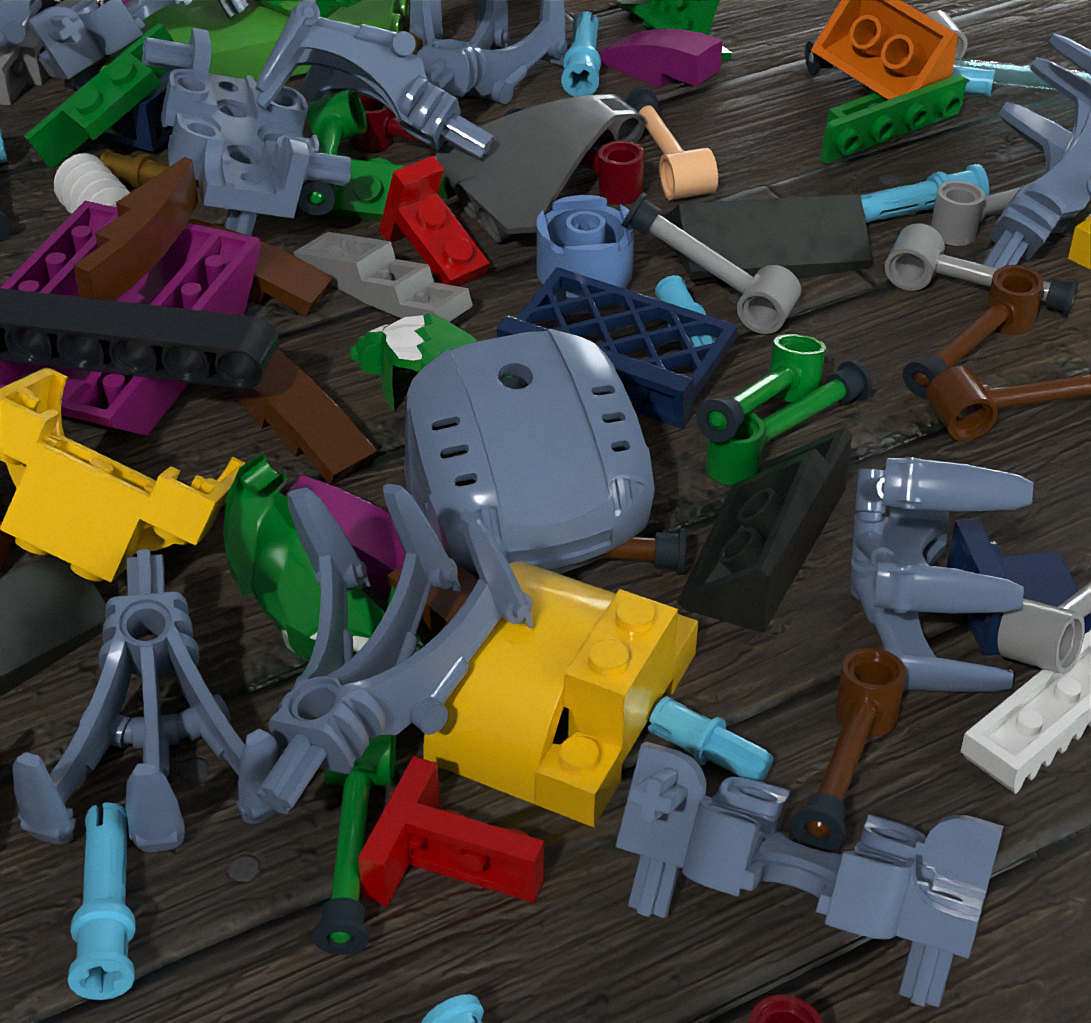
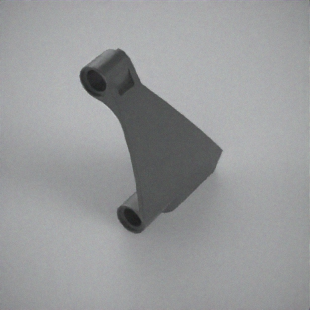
(533, 159)

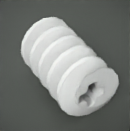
(87, 179)

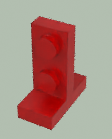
(421, 215)
(445, 843)

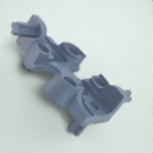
(88, 32)
(239, 152)
(881, 890)

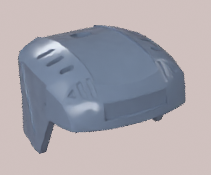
(549, 449)

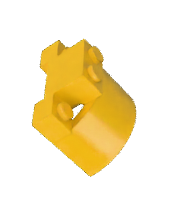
(85, 503)
(586, 652)

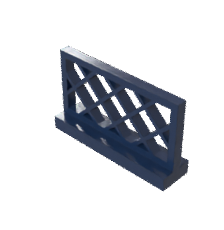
(648, 383)

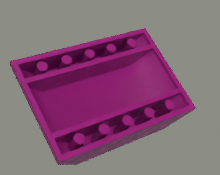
(198, 272)

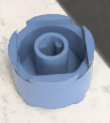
(585, 239)

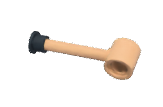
(681, 172)

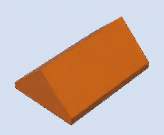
(887, 46)

